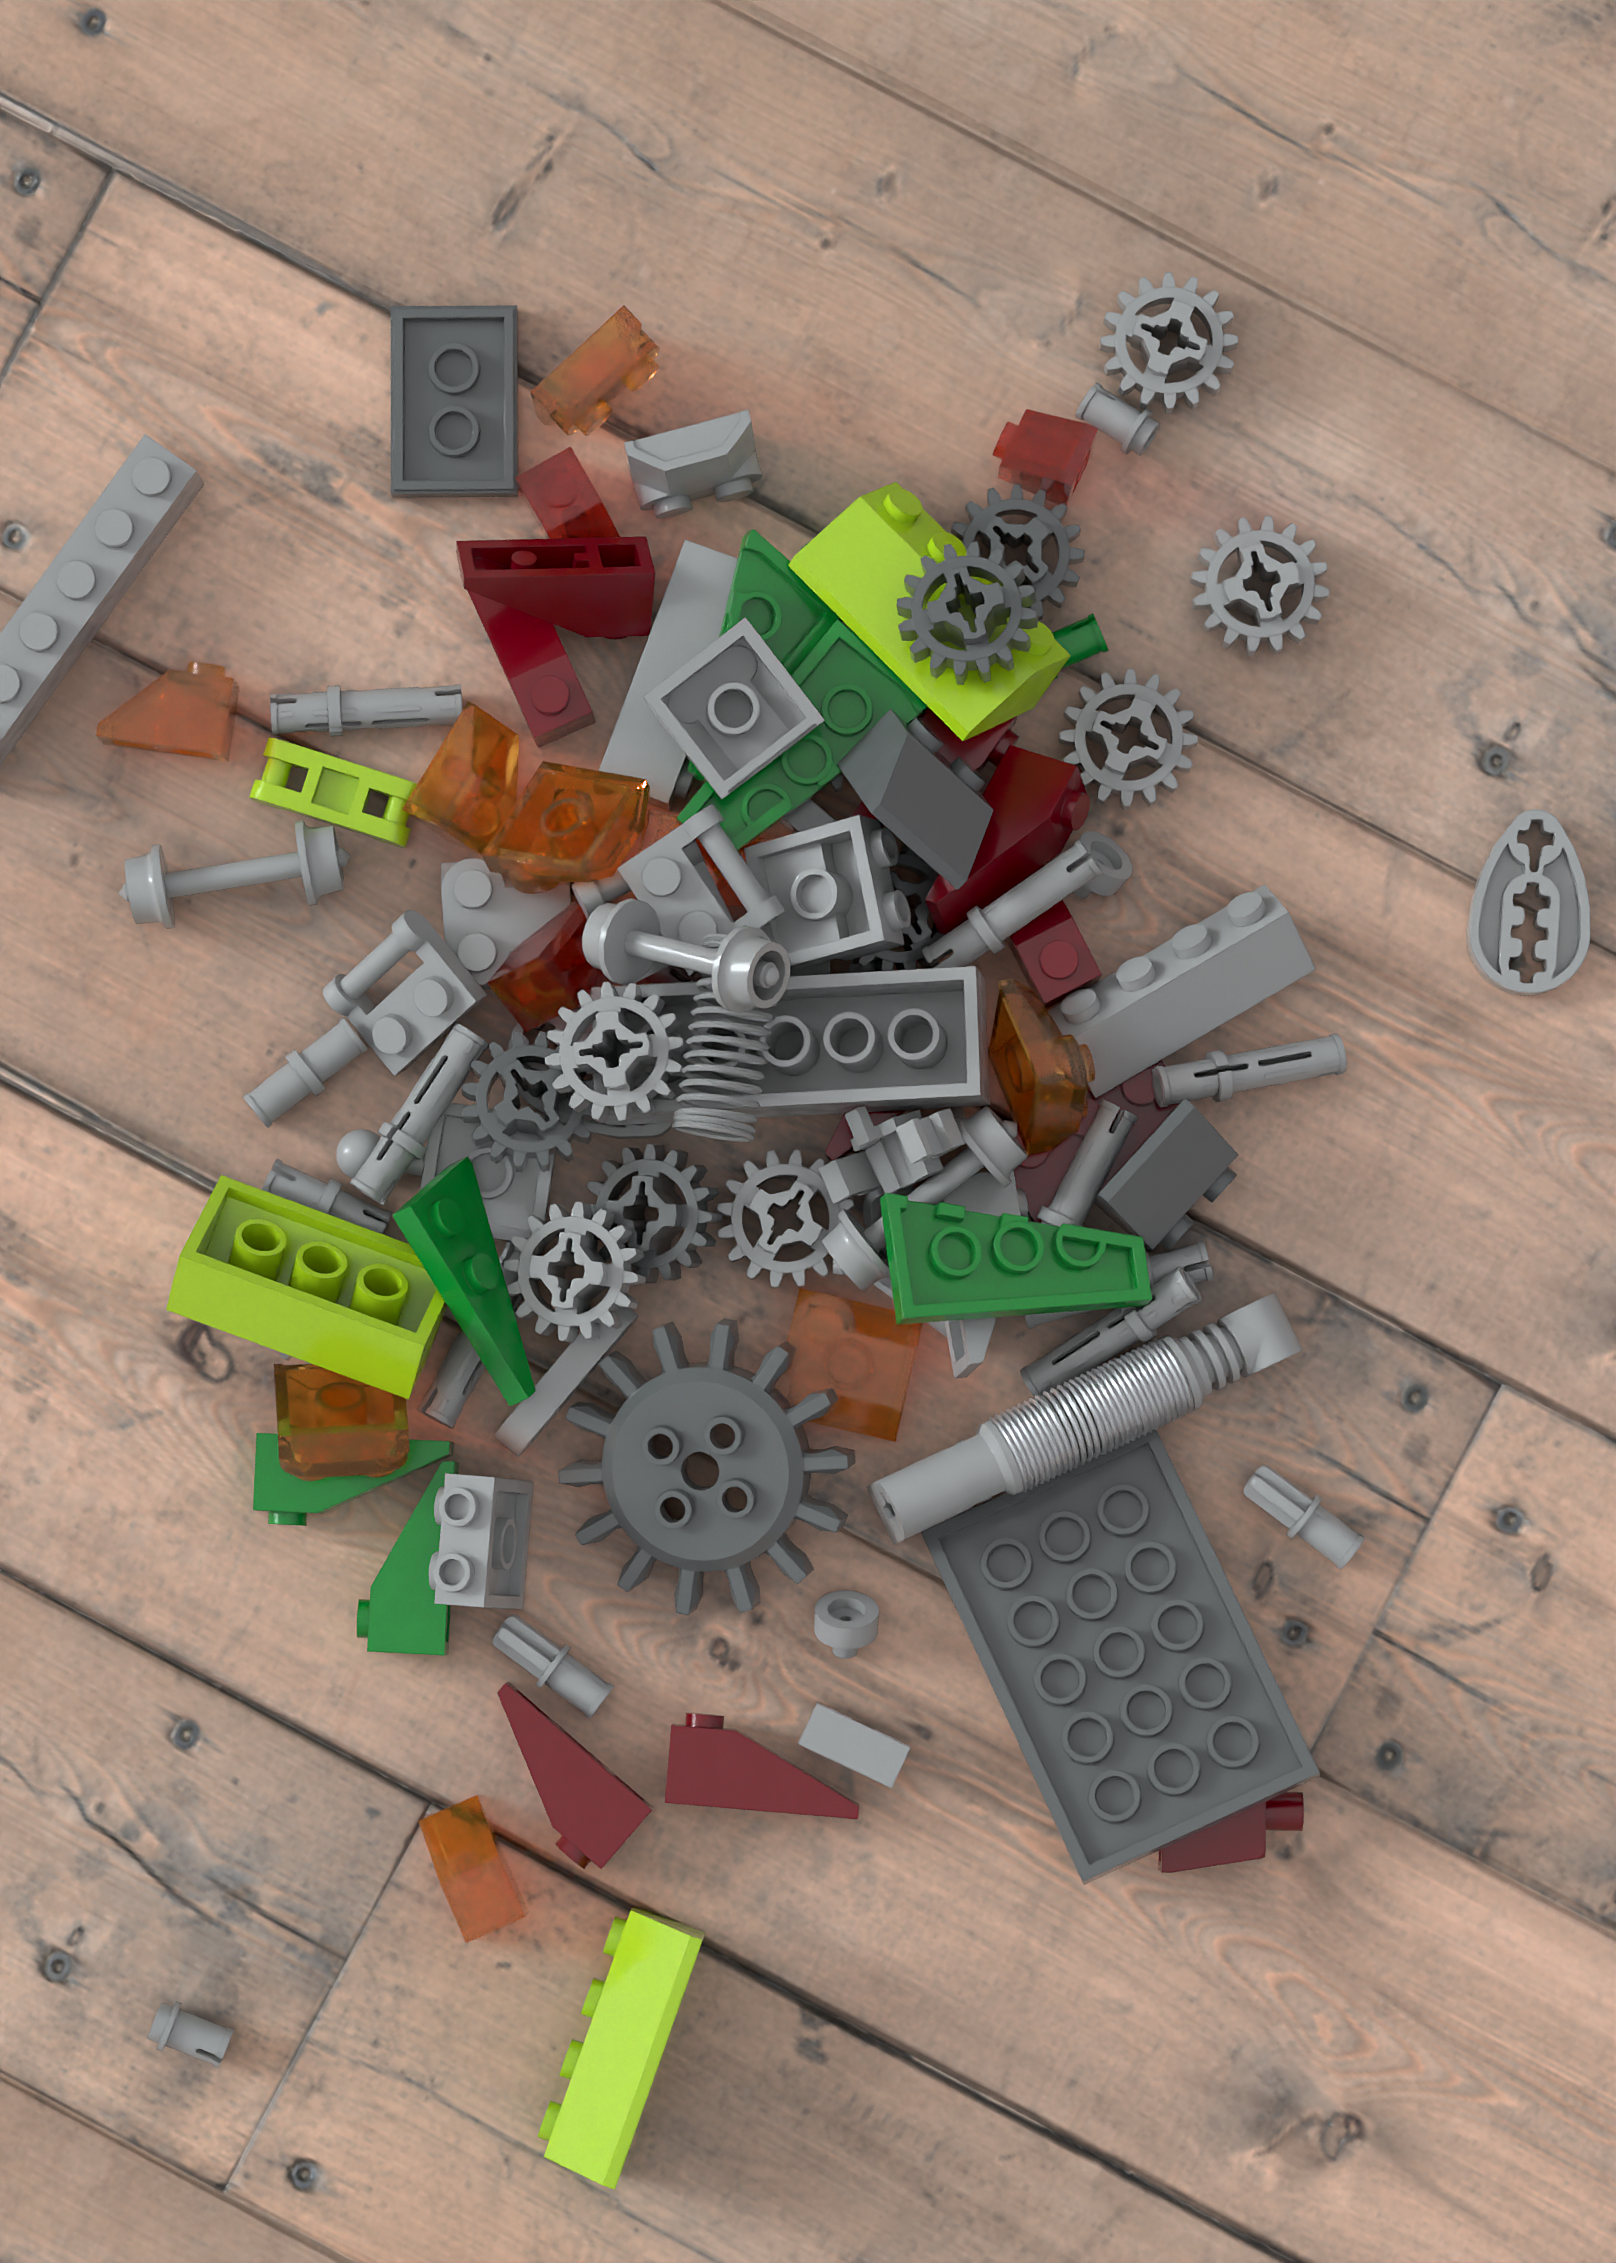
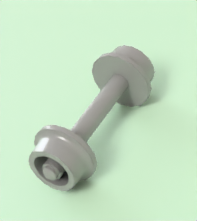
(152, 888)
(744, 970)
(990, 1144)

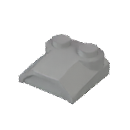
(694, 463)
(733, 708)
(489, 917)

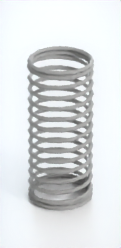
(712, 1126)

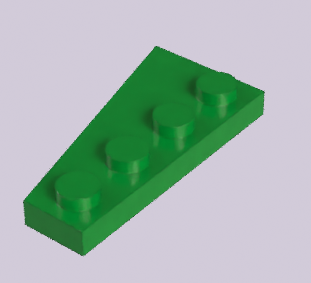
(851, 694)
(990, 1266)

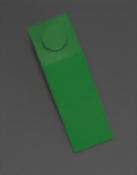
(292, 1498)
(401, 1602)

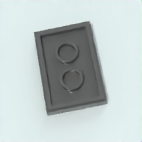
(454, 401)

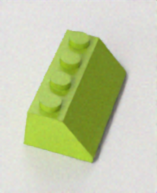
(860, 574)
(308, 1287)
(622, 2047)

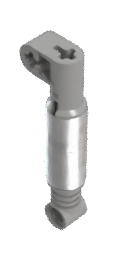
(1089, 1417)

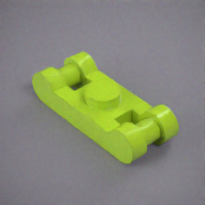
(334, 792)

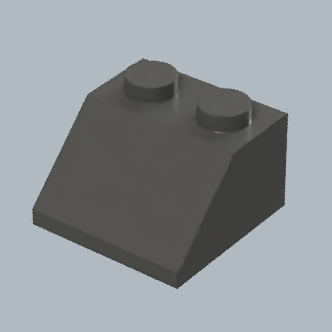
(920, 794)
(1168, 1177)

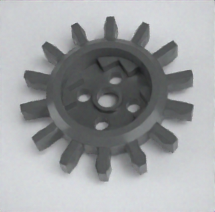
(765, 1461)

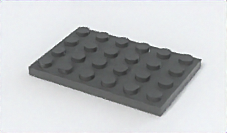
(1120, 1656)

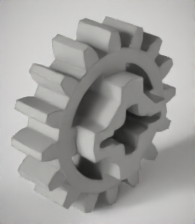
(1192, 351)
(1286, 579)
(1156, 750)
(613, 1025)
(760, 1204)
(574, 1296)

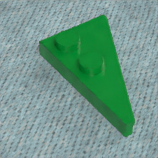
(776, 605)
(457, 1249)

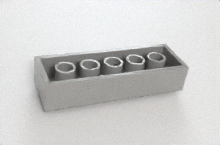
(839, 1045)

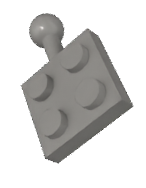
(506, 1194)

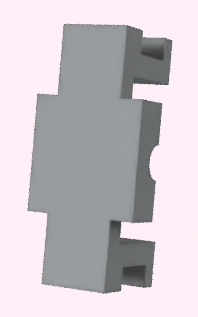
(895, 1154)

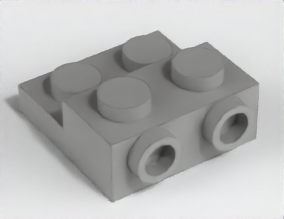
(832, 890)
(481, 1541)

